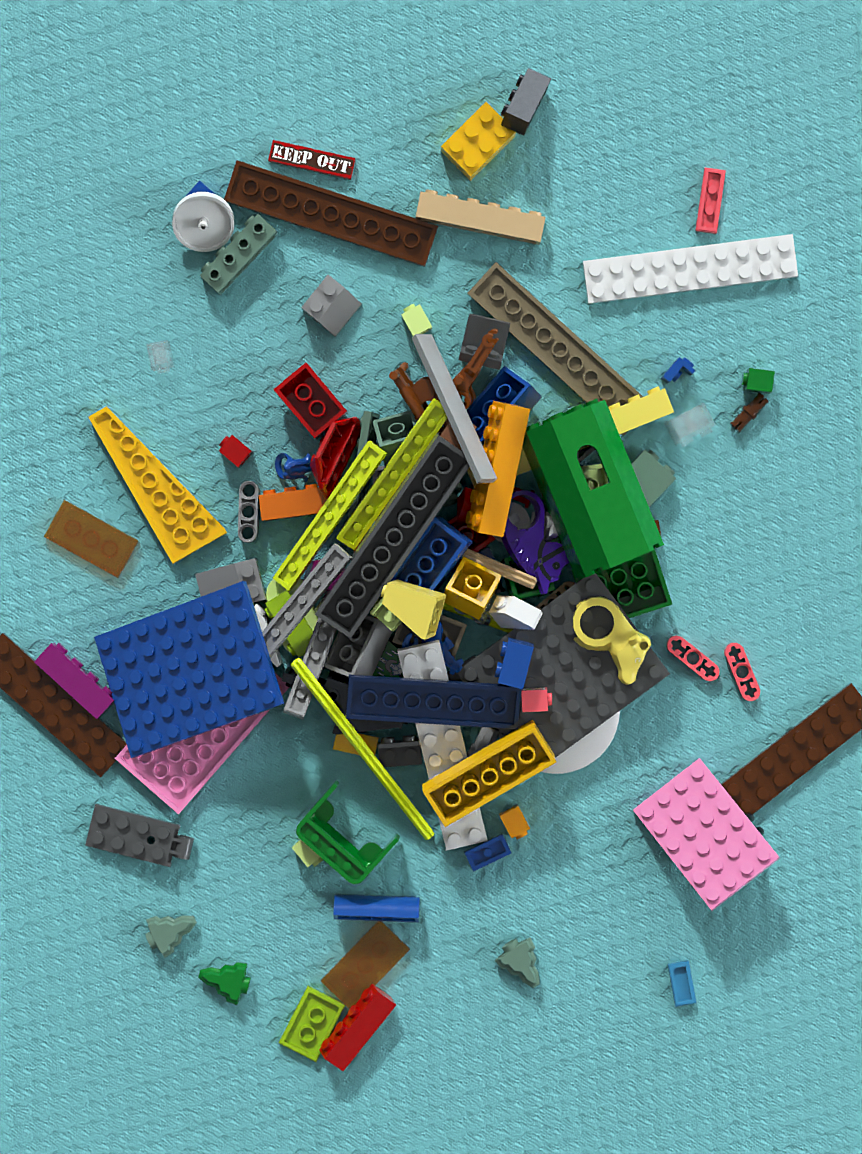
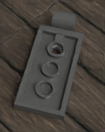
(129, 833)

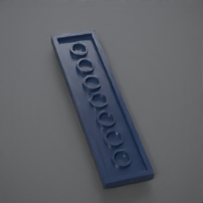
(432, 702)

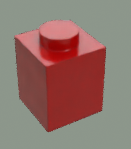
(234, 450)

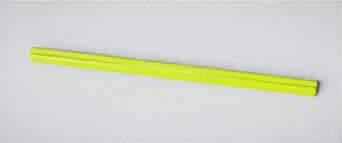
(362, 748)

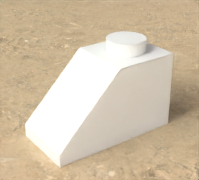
(514, 613)

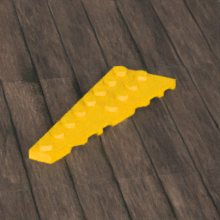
(170, 508)

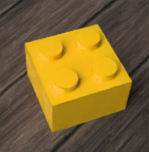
(471, 588)

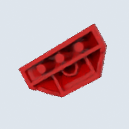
(334, 453)

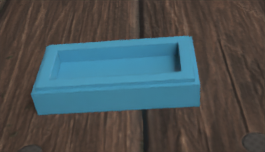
(681, 983)

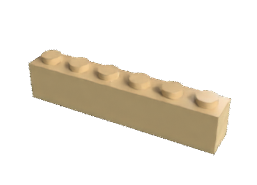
(479, 217)

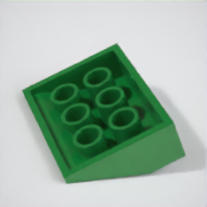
(637, 584)

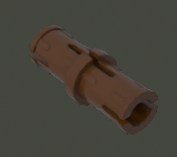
(749, 412)

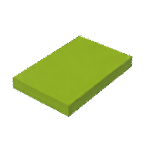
(311, 1023)

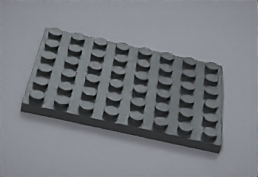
(580, 680)

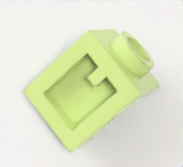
(385, 615)

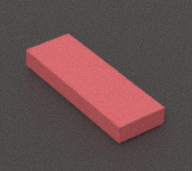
(710, 200)

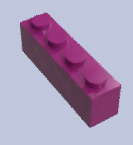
(75, 680)

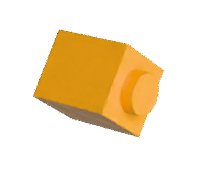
(515, 822)

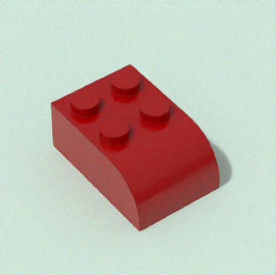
(310, 400)

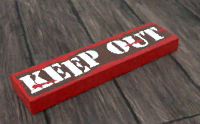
(311, 159)

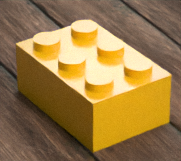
(477, 141)

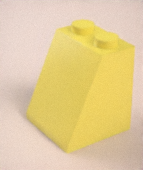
(414, 606)

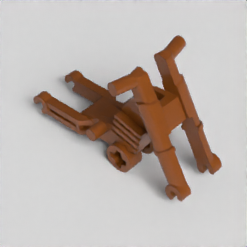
(423, 390)

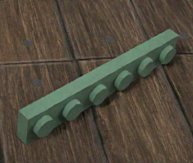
(367, 434)

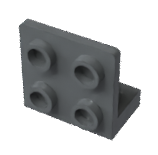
(476, 328)
(399, 752)

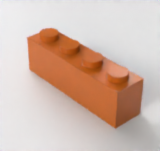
(291, 502)

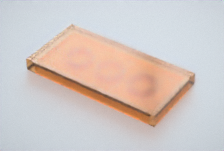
(91, 538)
(365, 963)

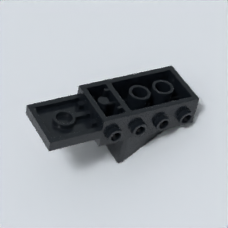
(337, 688)

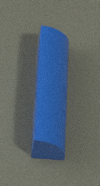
(376, 908)

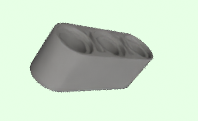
(252, 522)

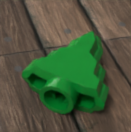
(228, 980)

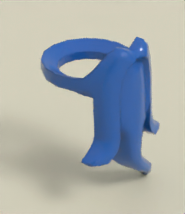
(293, 467)

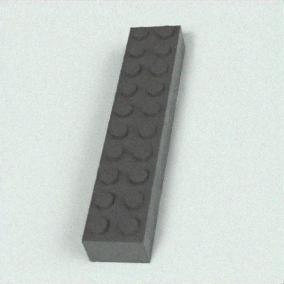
(393, 536)

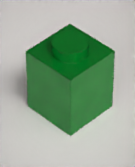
(758, 380)

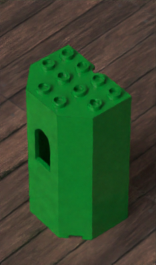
(599, 524)

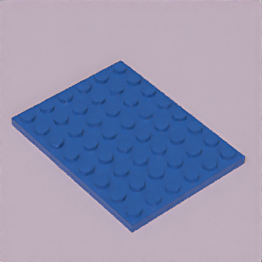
(189, 669)

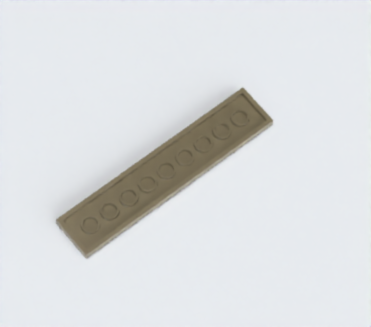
(550, 339)

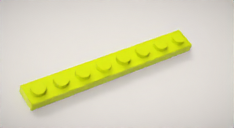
(393, 475)
(329, 515)

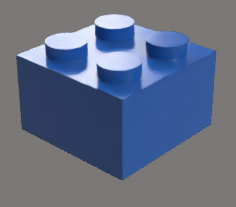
(515, 663)

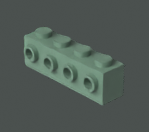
(238, 254)

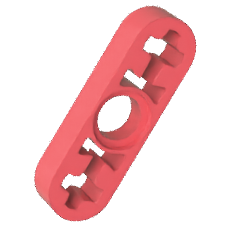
(708, 663)
(742, 689)

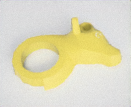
(623, 642)

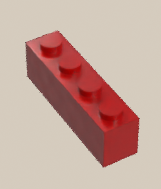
(357, 1027)

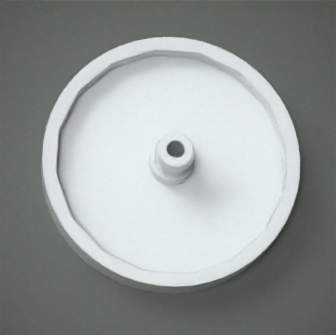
(203, 221)

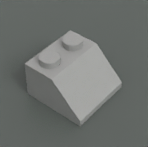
(331, 305)

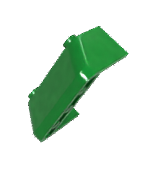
(334, 848)

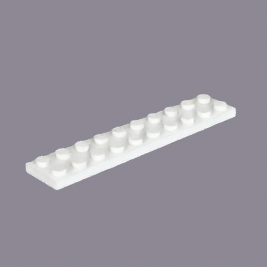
(690, 269)
(441, 744)

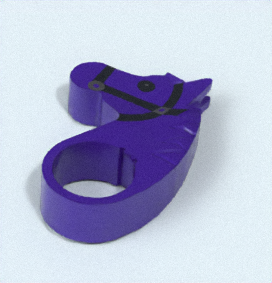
(529, 548)

